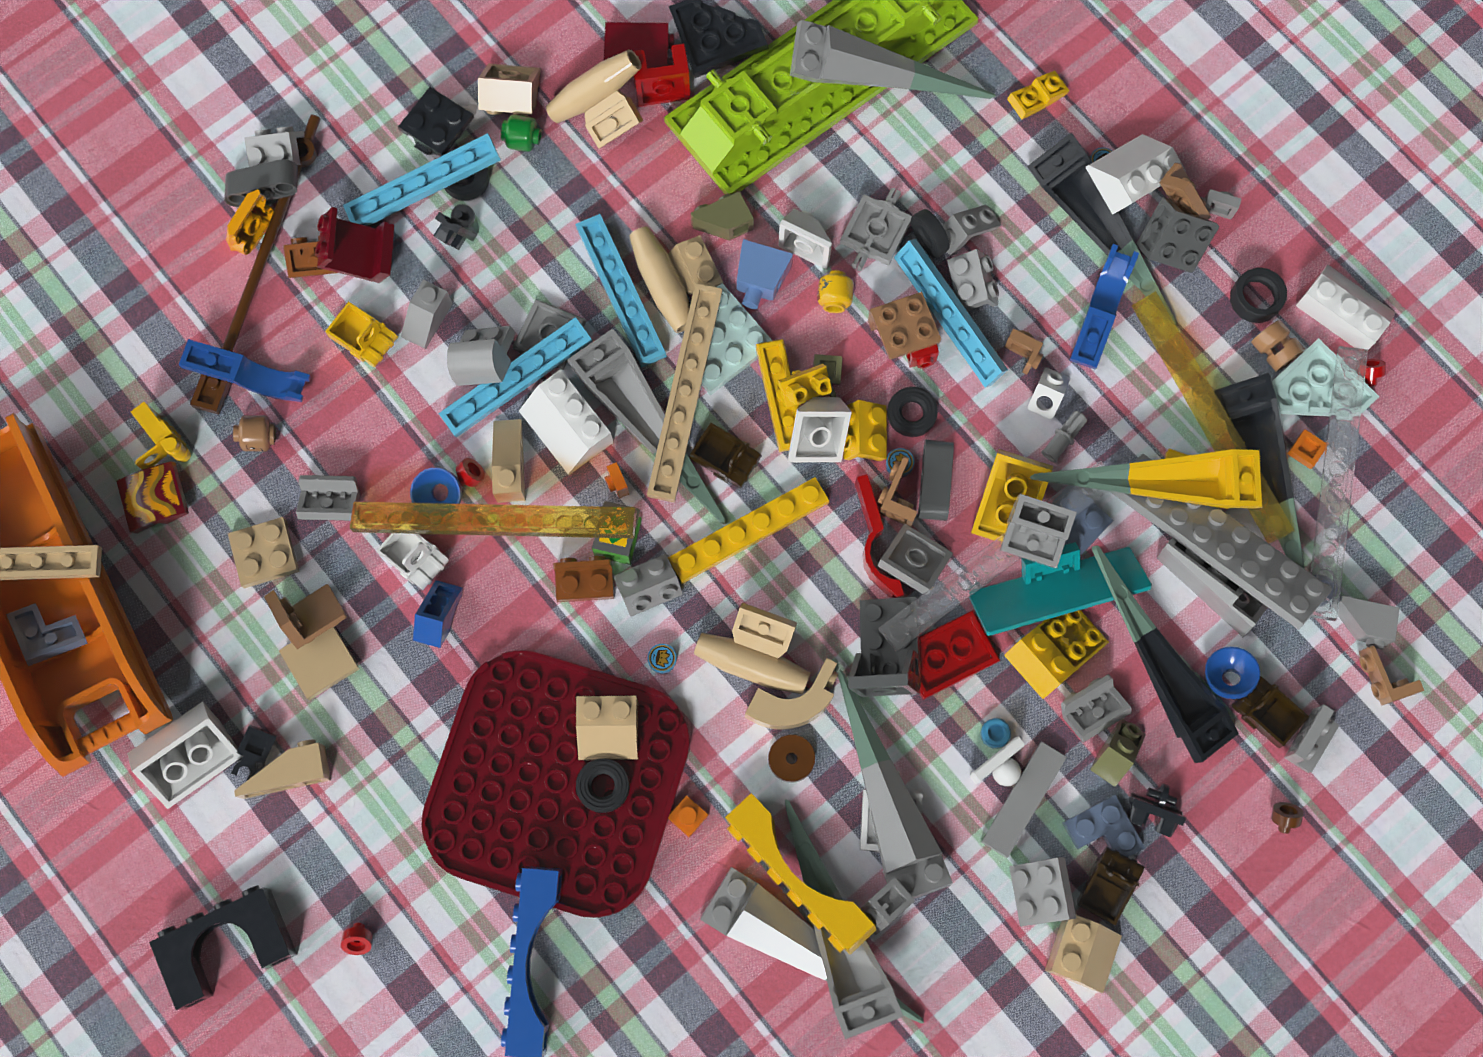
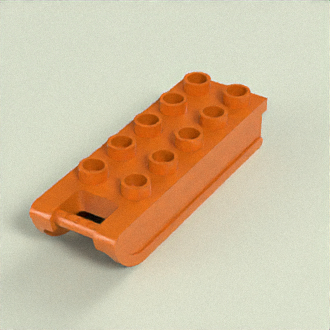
(46, 695)

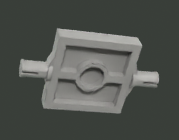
(876, 229)

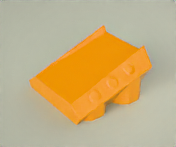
(249, 223)

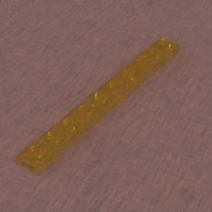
(1205, 404)
(493, 519)

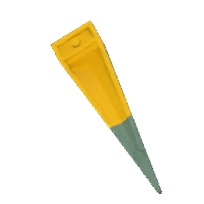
(1208, 479)

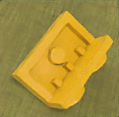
(866, 431)

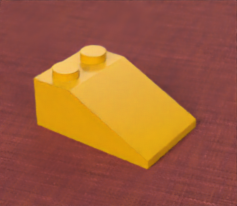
(1006, 481)

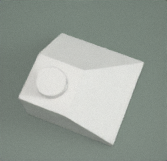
(805, 238)
(820, 431)

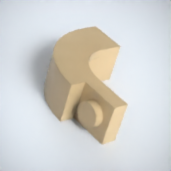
(793, 713)

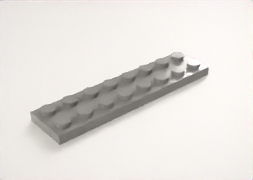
(1236, 554)

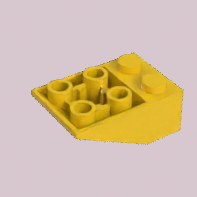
(1055, 650)

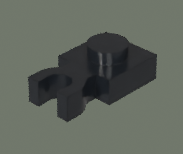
(254, 747)

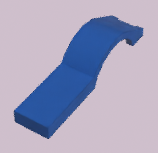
(1103, 308)
(243, 371)

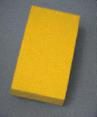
(1038, 95)

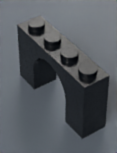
(180, 948)

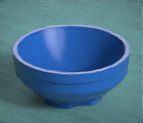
(424, 483)
(1232, 660)

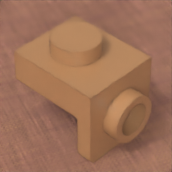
(1026, 346)

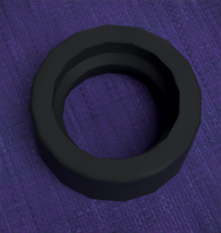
(1267, 278)

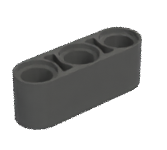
(272, 179)
(936, 480)

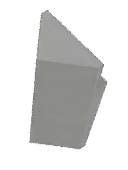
(1214, 588)

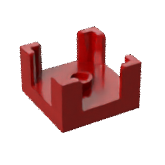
(663, 83)

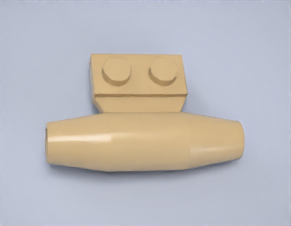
(598, 96)
(673, 273)
(756, 650)

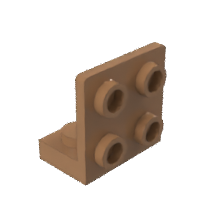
(904, 325)
(901, 510)
(307, 617)

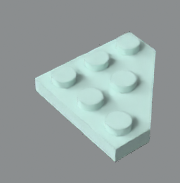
(732, 343)
(1308, 383)

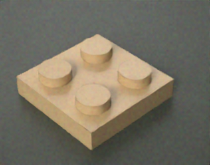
(263, 552)

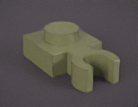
(833, 366)

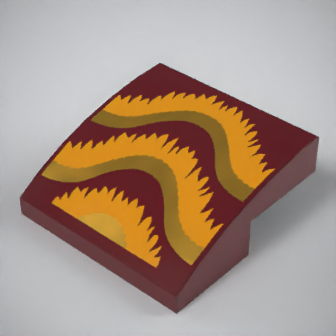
(152, 497)

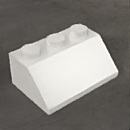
(1132, 171)
(1346, 309)
(565, 422)
(183, 755)

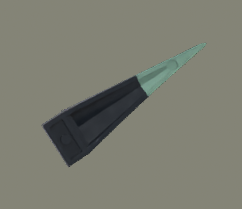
(1067, 181)
(1258, 420)
(1187, 702)

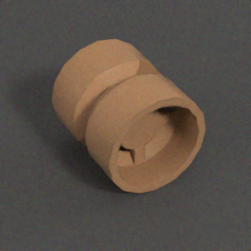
(1273, 337)

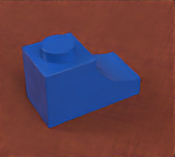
(436, 614)

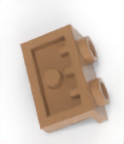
(1183, 192)

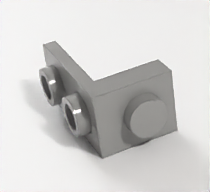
(1222, 203)
(967, 224)

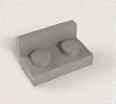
(1312, 739)

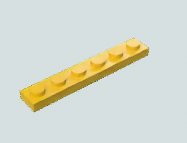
(748, 530)

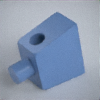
(761, 272)

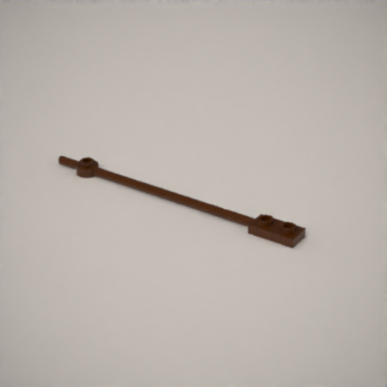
(210, 391)

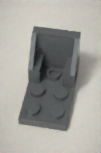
(879, 667)

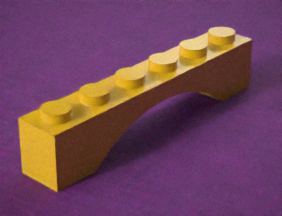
(841, 918)

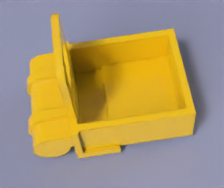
(361, 334)
(162, 434)

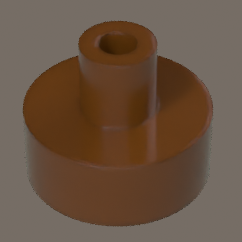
(1286, 816)

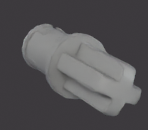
(1064, 436)

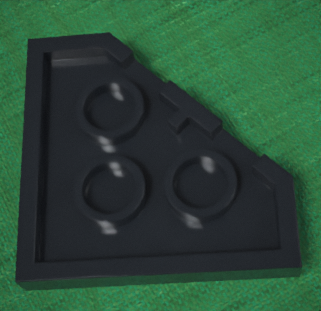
(715, 35)

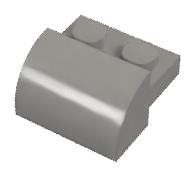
(480, 356)
(1037, 530)

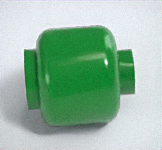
(520, 133)

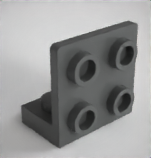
(1176, 236)

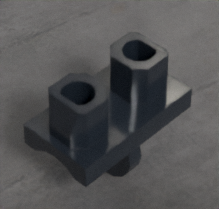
(453, 230)
(1168, 816)

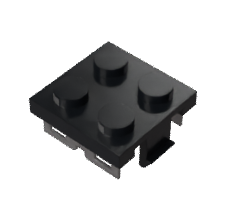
(435, 123)

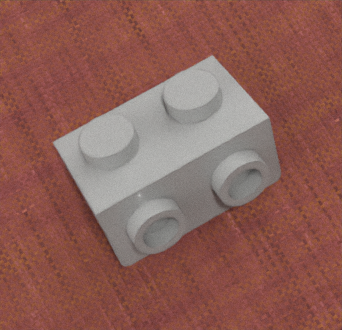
(270, 147)
(973, 279)
(327, 497)
(648, 585)
(1094, 708)

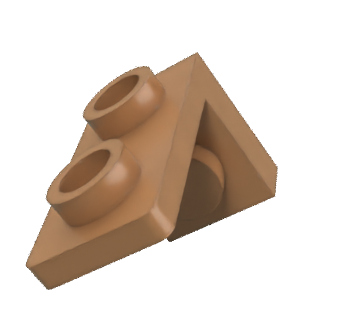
(1381, 686)

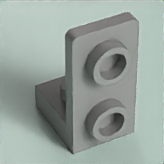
(887, 904)

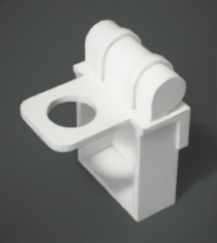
(413, 557)

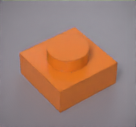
(1307, 449)
(615, 480)
(688, 816)

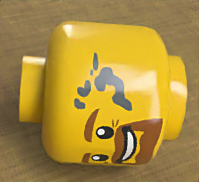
(835, 291)

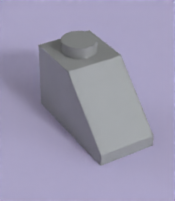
(425, 313)
(1369, 621)

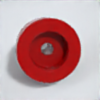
(1374, 369)
(470, 472)
(356, 940)

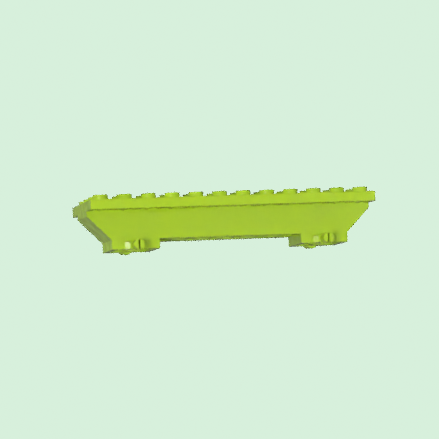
(765, 115)

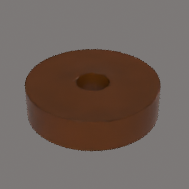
(791, 745)

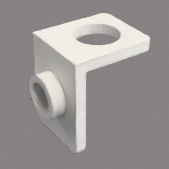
(1053, 386)

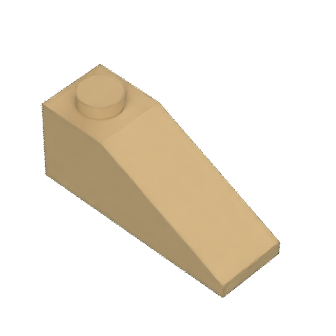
(508, 461)
(291, 770)

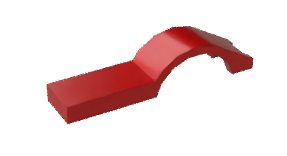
(890, 587)

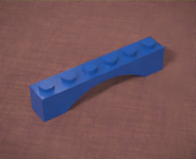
(527, 1025)

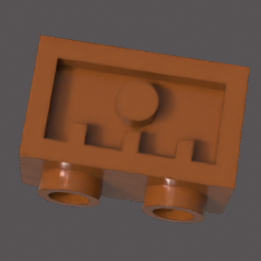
(301, 258)
(584, 579)

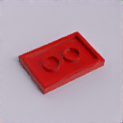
(954, 654)

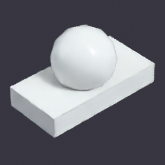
(1003, 768)

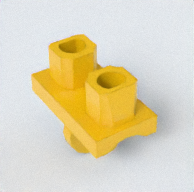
(804, 385)

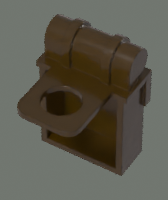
(725, 456)
(1271, 713)
(1110, 885)

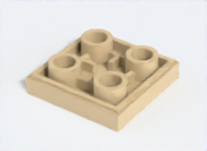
(319, 663)

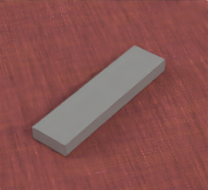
(1023, 799)

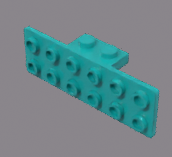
(1057, 591)

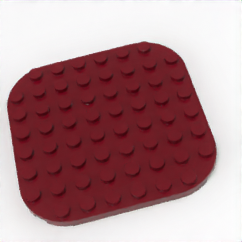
(511, 776)

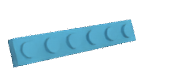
(422, 181)
(620, 290)
(950, 313)
(520, 375)

